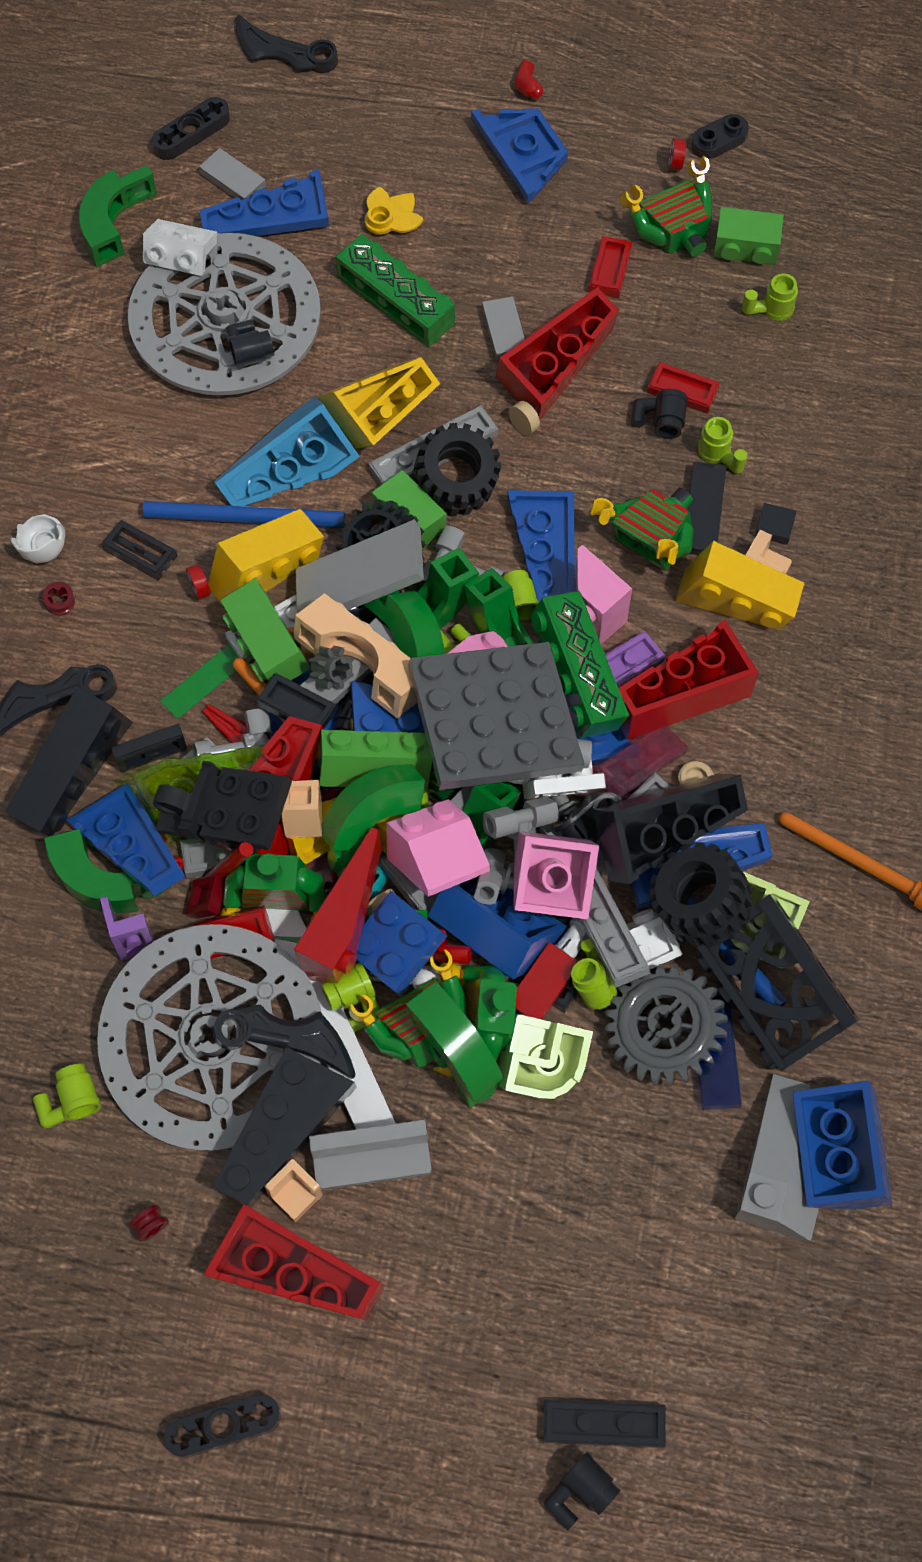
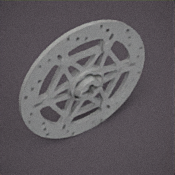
(225, 307)
(118, 1017)

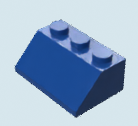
(495, 931)
(842, 1147)

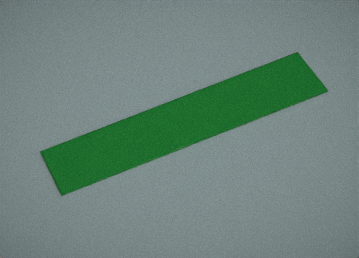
(201, 682)

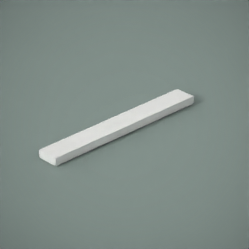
(366, 1103)

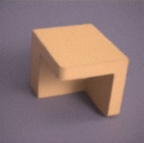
(760, 552)
(303, 810)
(293, 1190)

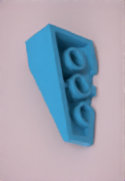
(295, 452)

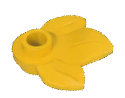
(391, 213)

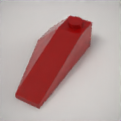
(289, 754)
(334, 934)

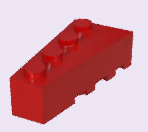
(555, 353)
(689, 683)
(283, 1264)

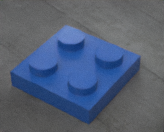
(397, 942)

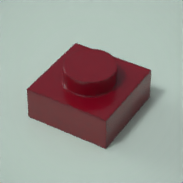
(206, 897)

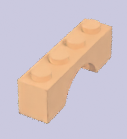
(331, 624)

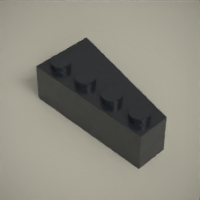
(68, 762)
(649, 827)
(290, 1110)

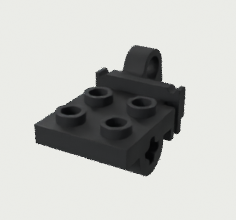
(225, 807)

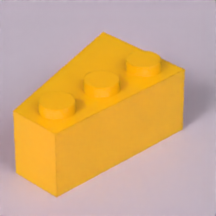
(379, 401)
(265, 553)
(739, 587)

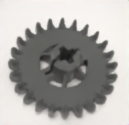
(640, 1051)

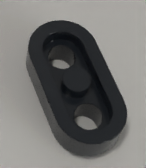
(722, 134)

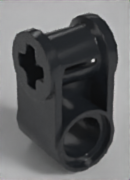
(580, 820)

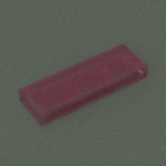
(641, 760)

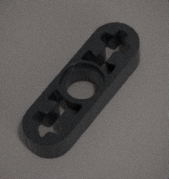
(207, 111)
(190, 1424)

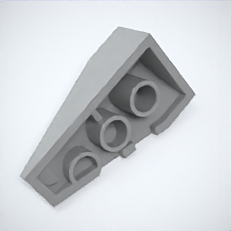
(774, 1181)

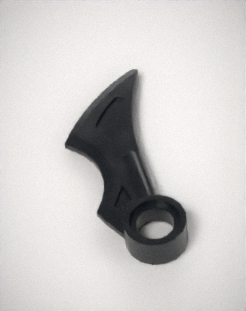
(262, 45)
(27, 699)
(307, 1036)

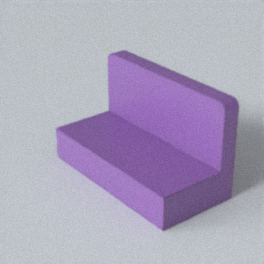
(127, 935)

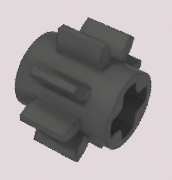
(331, 667)

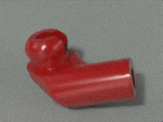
(525, 83)
(459, 954)

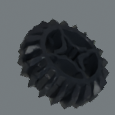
(371, 514)

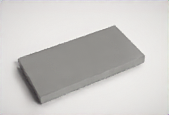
(364, 569)

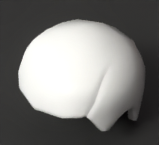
(39, 539)

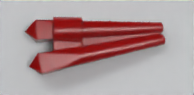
(226, 724)

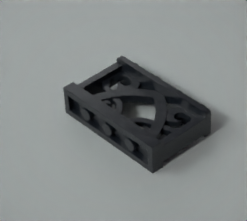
(827, 996)

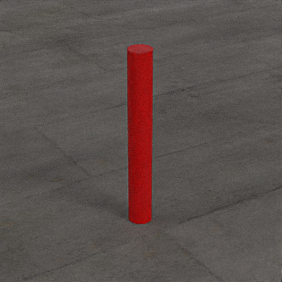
(231, 861)

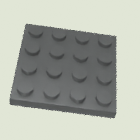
(495, 715)

